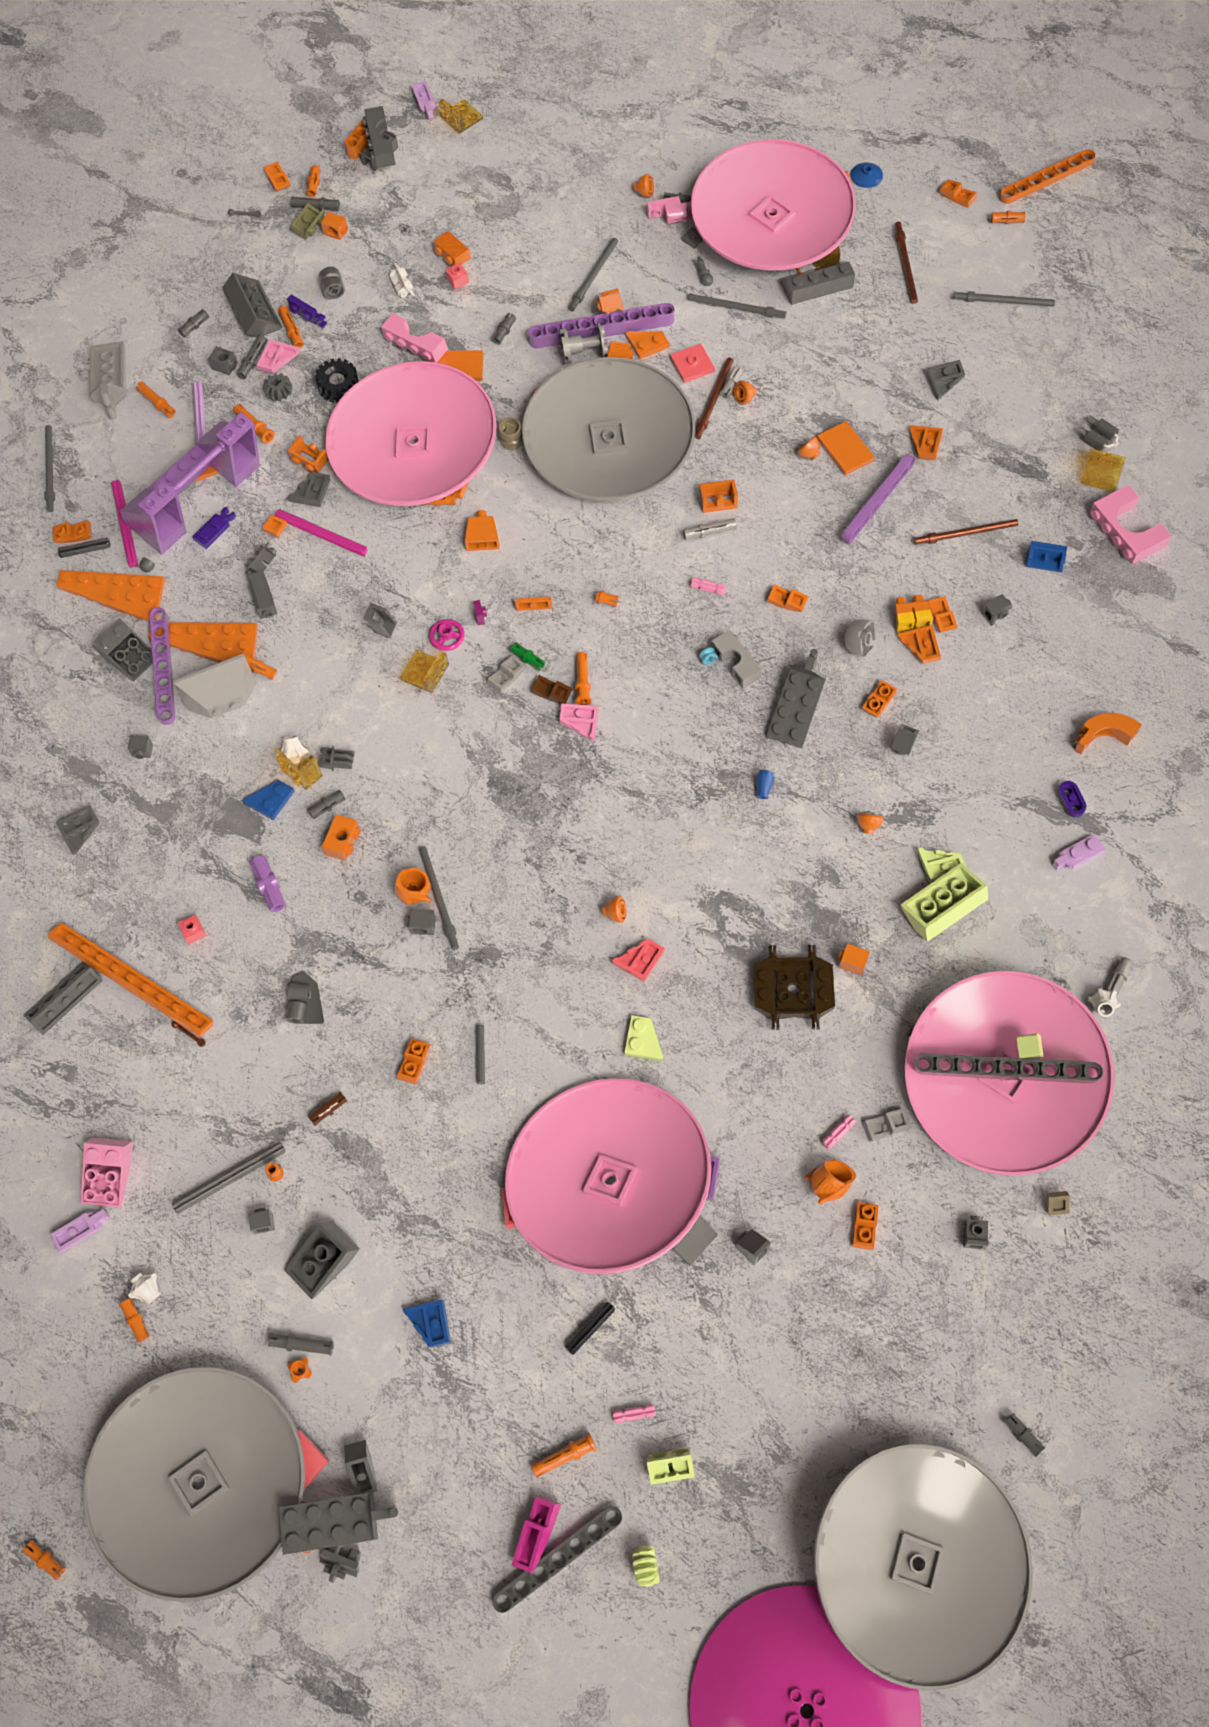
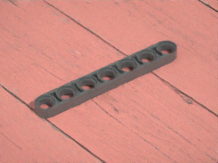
(546, 1561)

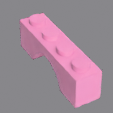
(429, 346)

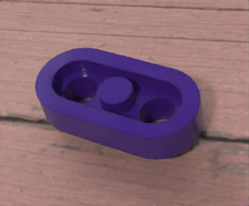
(1073, 799)

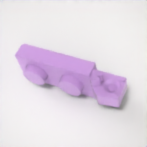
(424, 98)
(1079, 852)
(78, 1230)

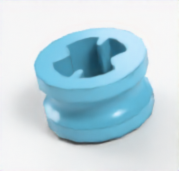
(708, 656)

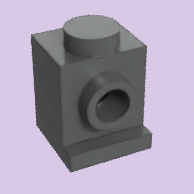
(996, 609)
(972, 1239)

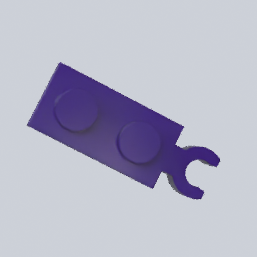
(306, 311)
(213, 528)

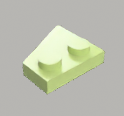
(938, 862)
(642, 1040)

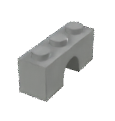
(729, 647)

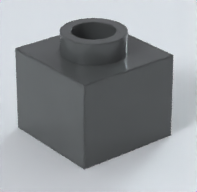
(140, 746)
(261, 1221)

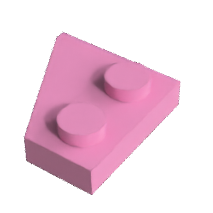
(275, 356)
(580, 719)

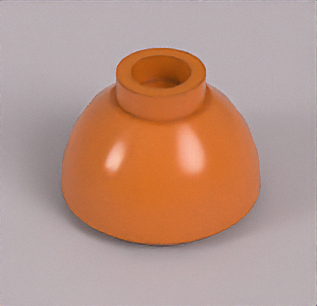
(645, 186)
(744, 392)
(810, 449)
(869, 822)
(616, 909)

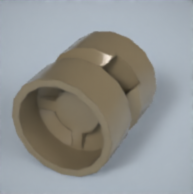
(510, 433)

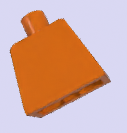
(481, 533)

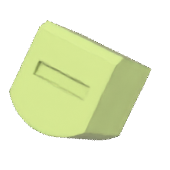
(1030, 1046)

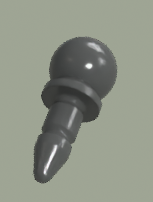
(706, 278)

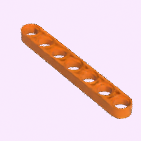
(1043, 181)

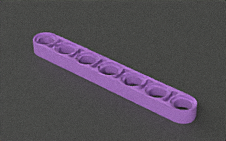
(878, 498)
(159, 674)

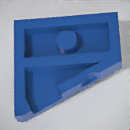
(270, 799)
(430, 1322)

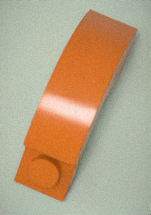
(1107, 724)

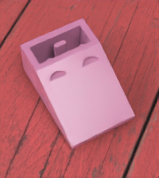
(105, 1171)

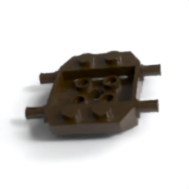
(793, 972)

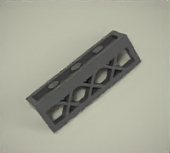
(63, 998)

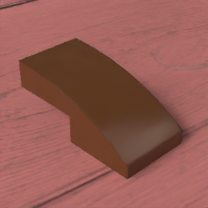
(551, 691)

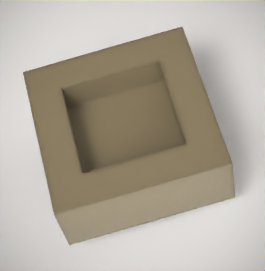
(1057, 1203)

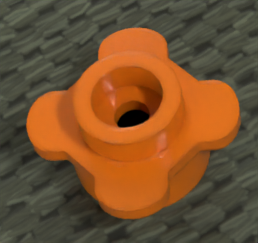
(294, 1366)

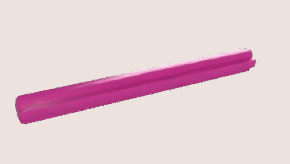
(125, 529)
(322, 532)

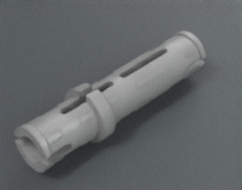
(702, 530)

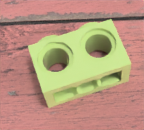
(670, 1465)

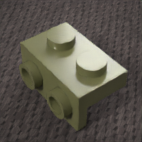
(307, 220)

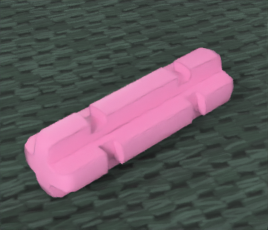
(708, 586)
(838, 1132)
(634, 1413)

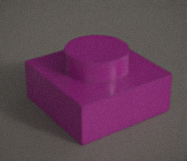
(480, 612)

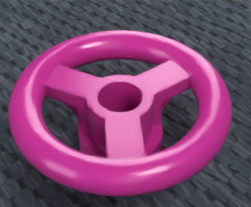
(445, 626)

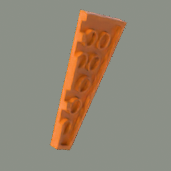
(119, 592)
(213, 640)

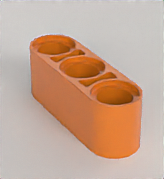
(357, 141)

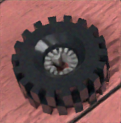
(332, 372)

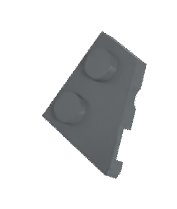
(312, 490)

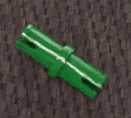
(527, 656)

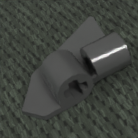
(304, 1001)

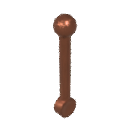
(201, 1042)

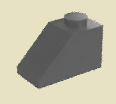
(753, 1245)
(360, 1467)

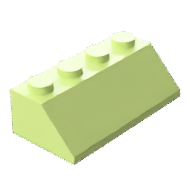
(945, 901)

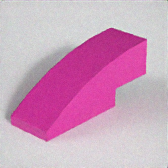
(536, 1533)

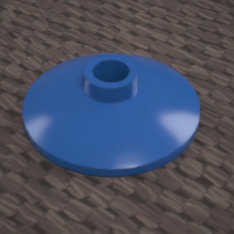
(866, 175)

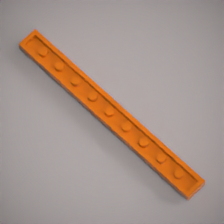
(131, 979)

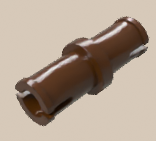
(327, 1108)

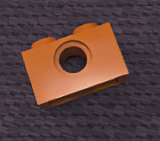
(341, 827)

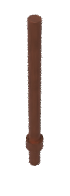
(901, 237)
(703, 422)
(933, 537)

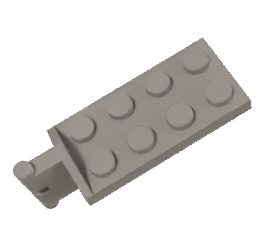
(108, 375)

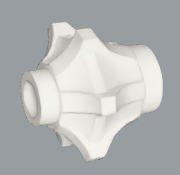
(293, 749)
(1104, 1002)
(144, 1288)

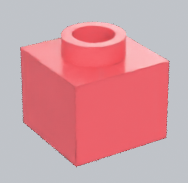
(457, 276)
(196, 930)

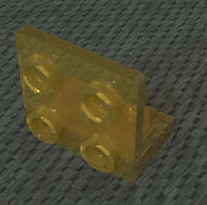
(459, 116)
(1103, 470)
(425, 670)
(304, 774)

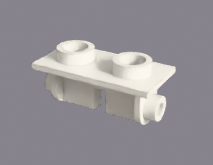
(399, 276)

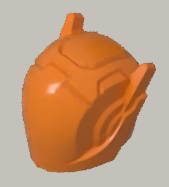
(412, 886)
(831, 1180)

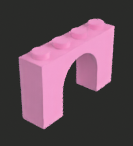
(1132, 545)

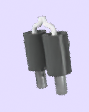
(1095, 438)

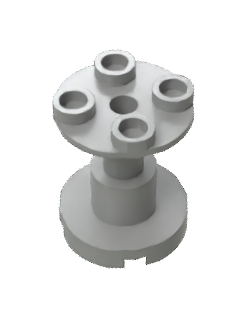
(576, 344)

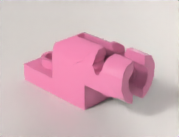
(670, 208)

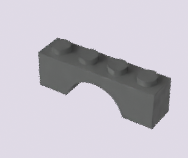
(382, 149)

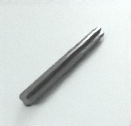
(228, 1178)

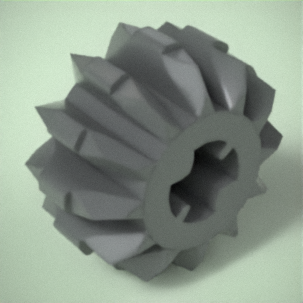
(277, 387)

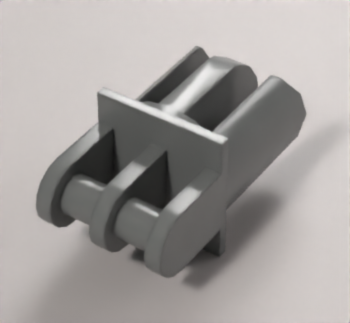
(338, 758)

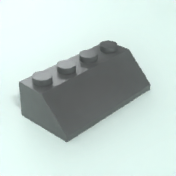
(818, 282)
(251, 305)

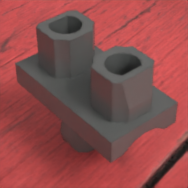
(338, 1565)

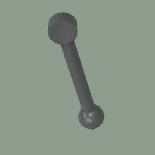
(257, 213)

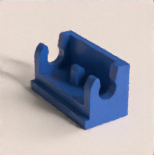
(1046, 556)

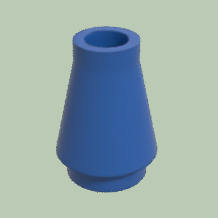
(764, 783)

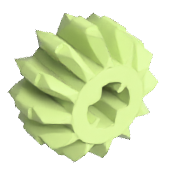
(645, 1566)

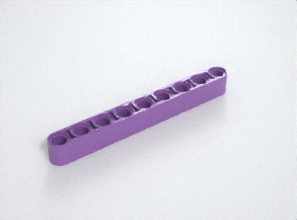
(613, 322)

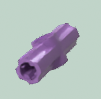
(267, 883)

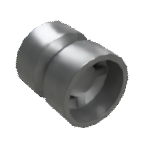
(331, 282)

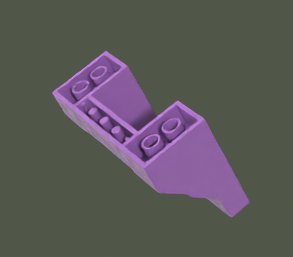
(157, 511)

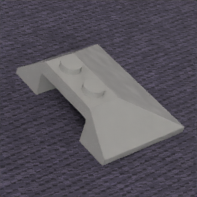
(217, 687)

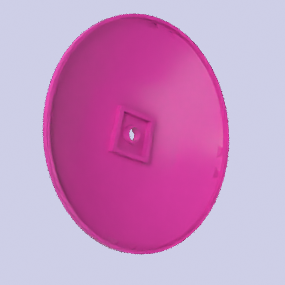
(783, 1655)

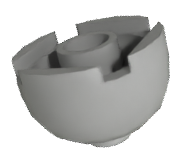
(859, 637)

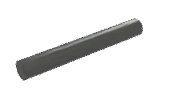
(480, 1054)

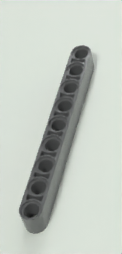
(1016, 1063)

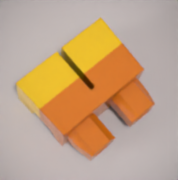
(913, 614)

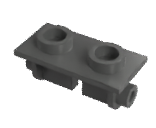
(263, 554)

